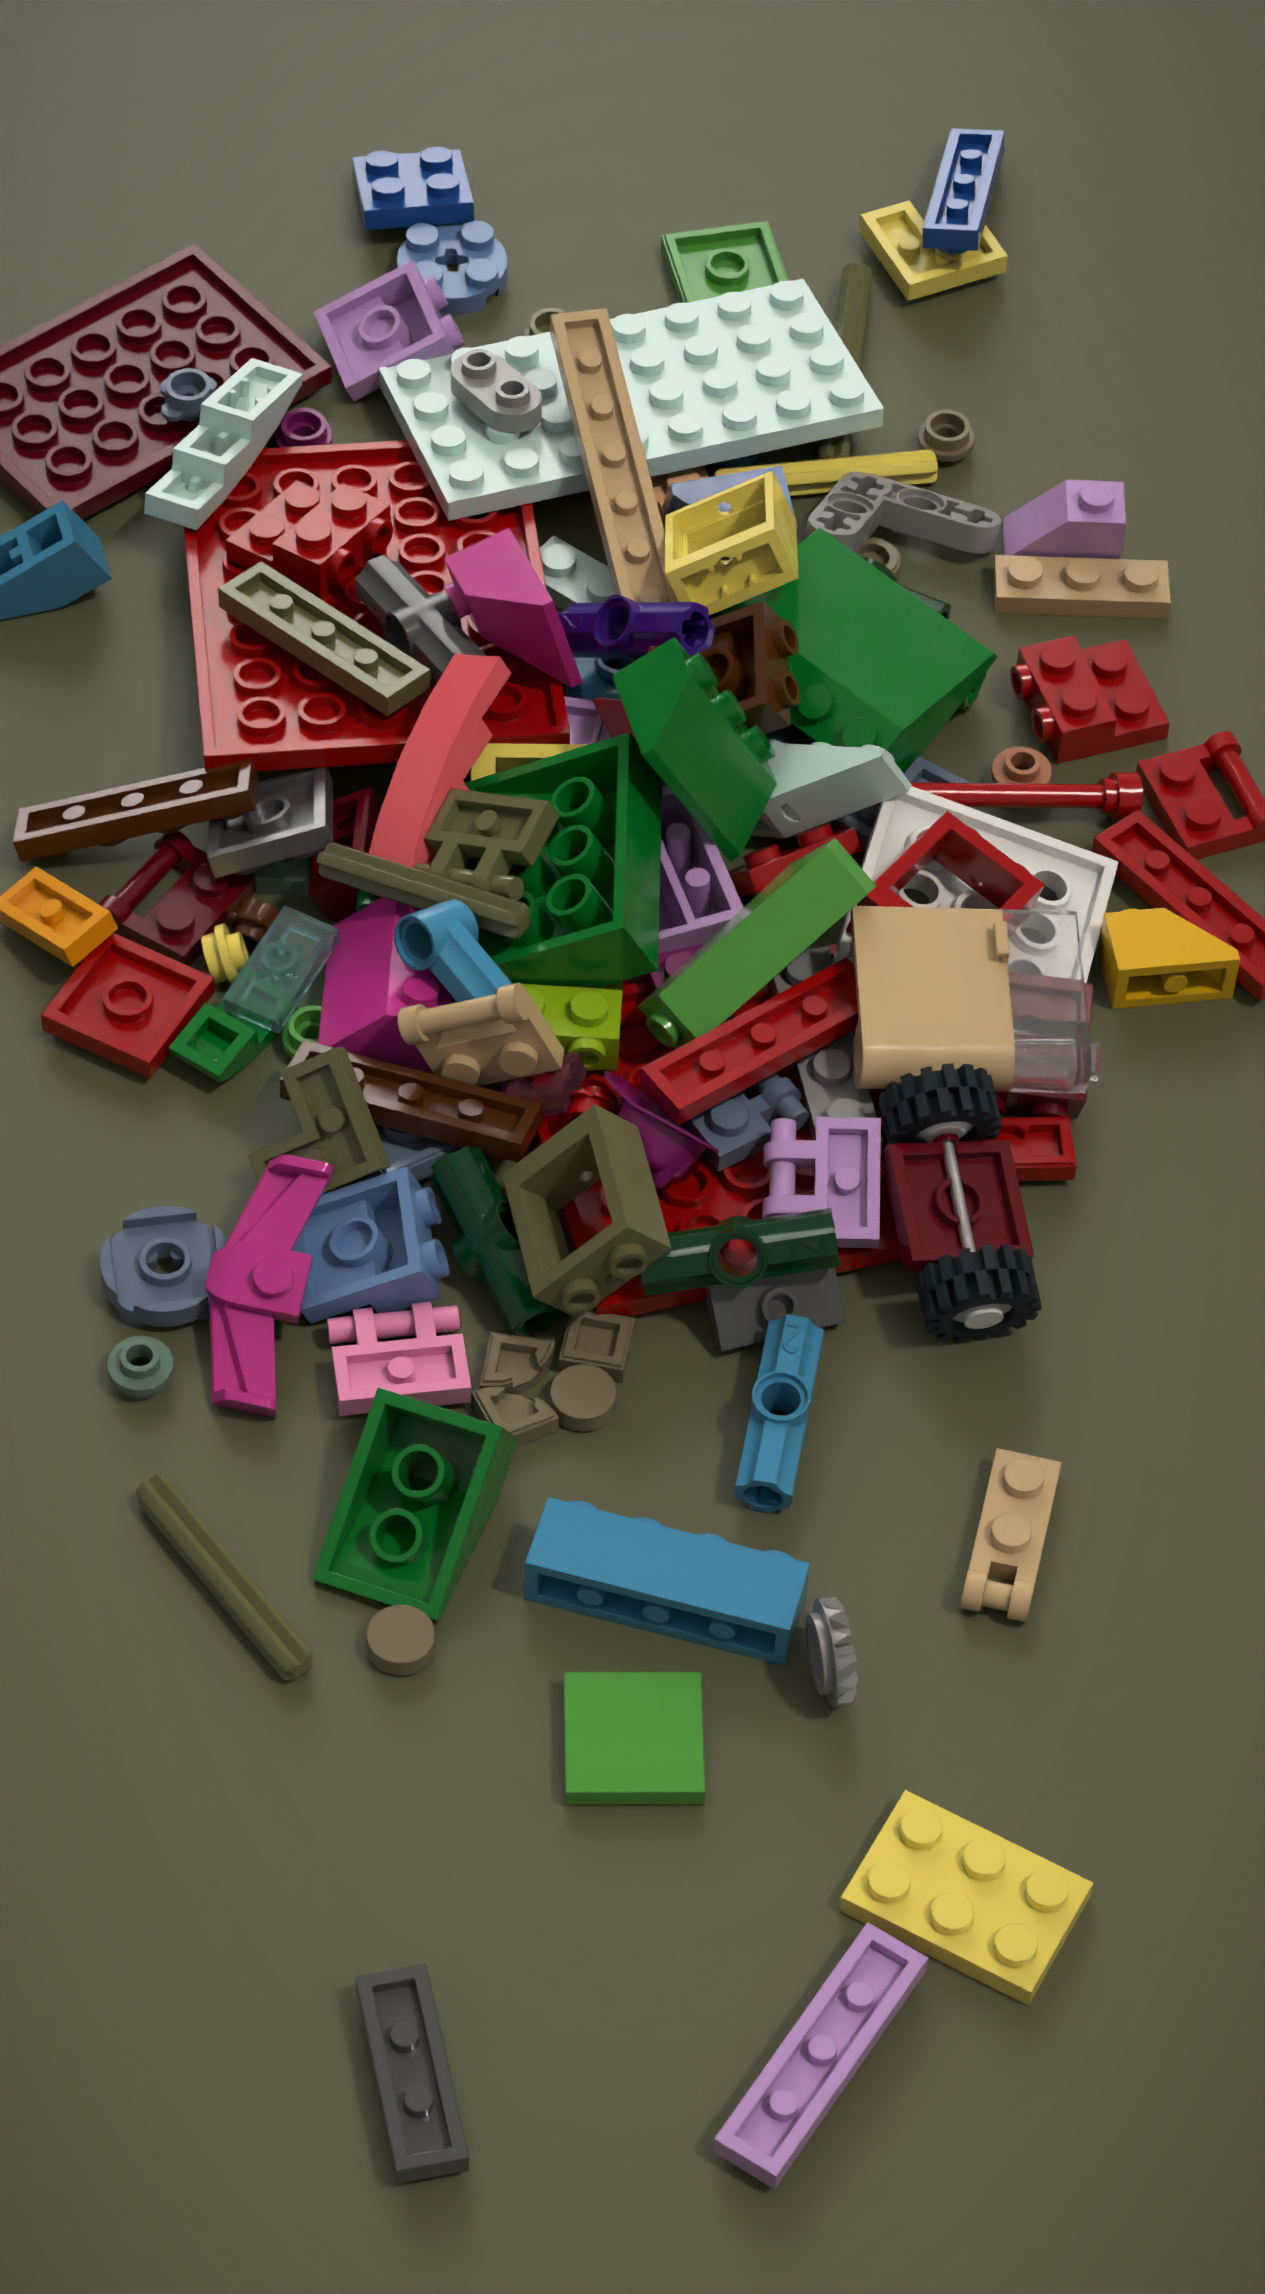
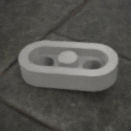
(496, 392)

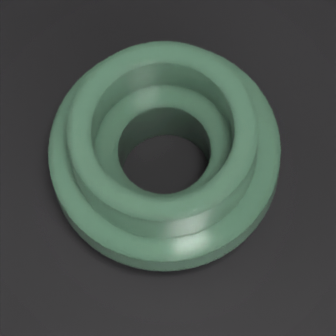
(145, 1380)

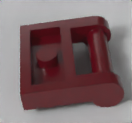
(186, 910)

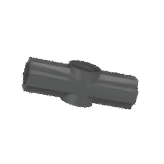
(411, 618)

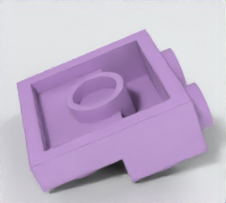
(385, 325)

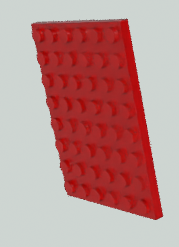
(283, 711)

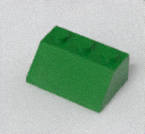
(699, 742)

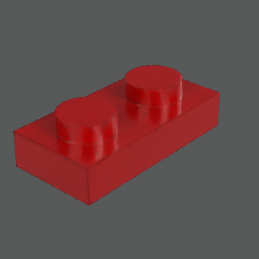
(768, 862)

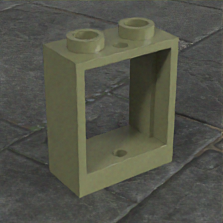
(558, 1171)

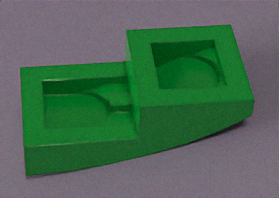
(220, 1042)

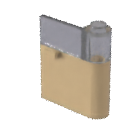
(974, 992)

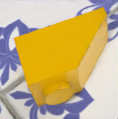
(1163, 960)

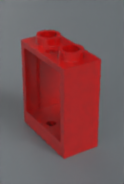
(968, 858)

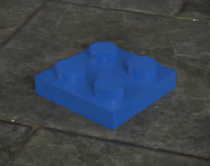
(412, 188)

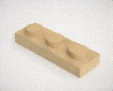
(1081, 586)

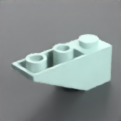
(824, 784)

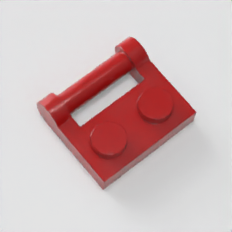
(1192, 806)

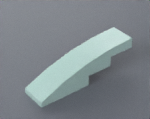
(225, 443)

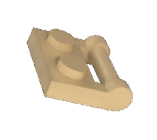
(484, 1037)

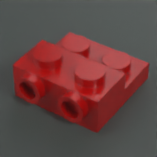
(314, 536)
(1087, 698)

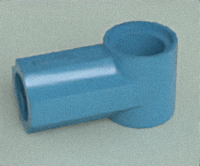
(447, 944)

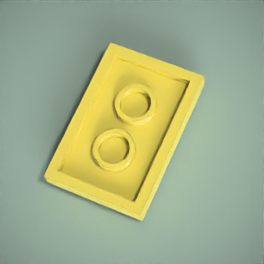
(966, 1897)

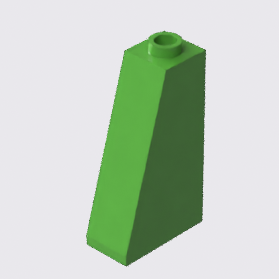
(756, 944)

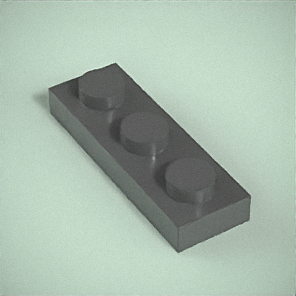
(412, 2073)

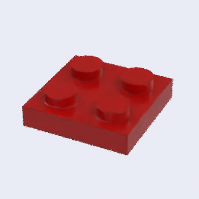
(127, 1004)

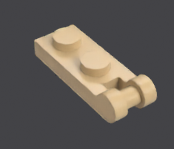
(1011, 1533)

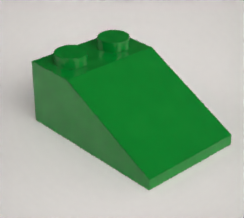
(414, 1503)

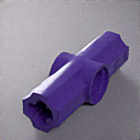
(629, 627)

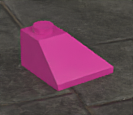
(510, 604)

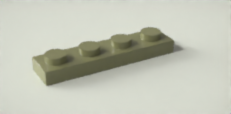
(324, 638)

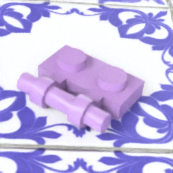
(845, 1175)

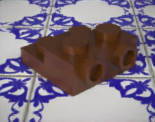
(753, 662)

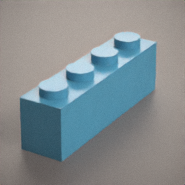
(666, 1580)

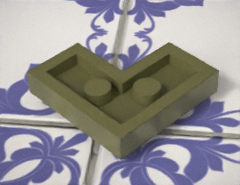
(332, 1119)

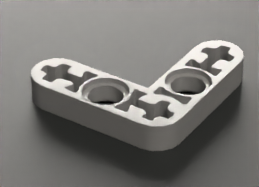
(867, 501)

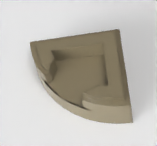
(516, 1362)
(516, 1413)

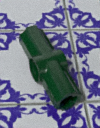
(488, 1240)
(781, 1243)

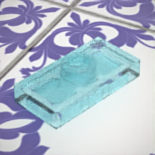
(281, 969)

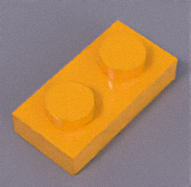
(55, 916)

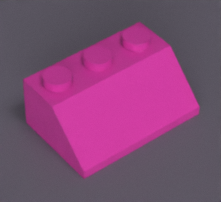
(370, 985)

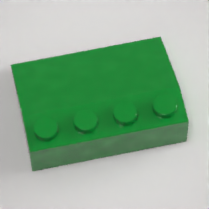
(870, 654)
(597, 873)

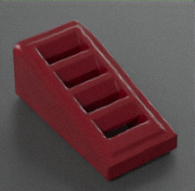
(333, 898)

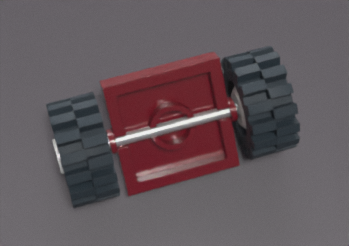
(957, 1203)

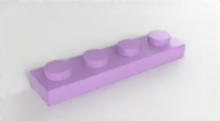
(820, 2055)

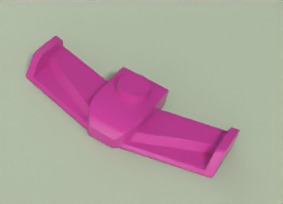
(261, 1281)

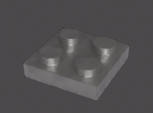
(289, 821)

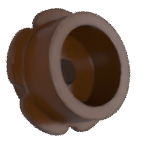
(252, 920)

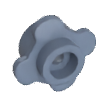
(185, 393)

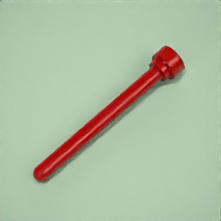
(1114, 796)

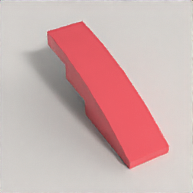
(437, 756)

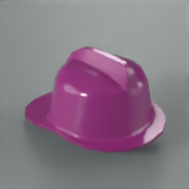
(668, 1147)

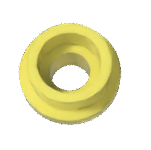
(224, 953)

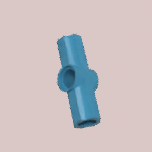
(773, 1441)

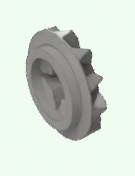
(831, 1652)

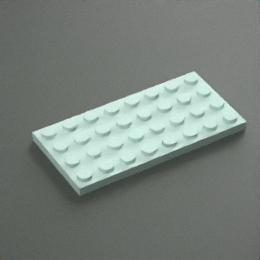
(702, 383)

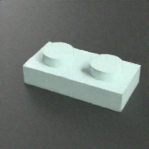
(574, 575)

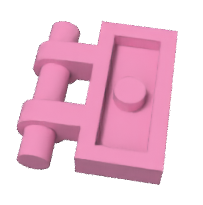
(421, 1367)

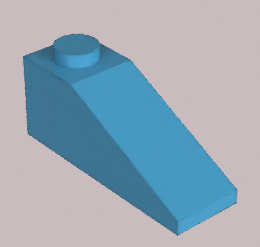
(49, 563)

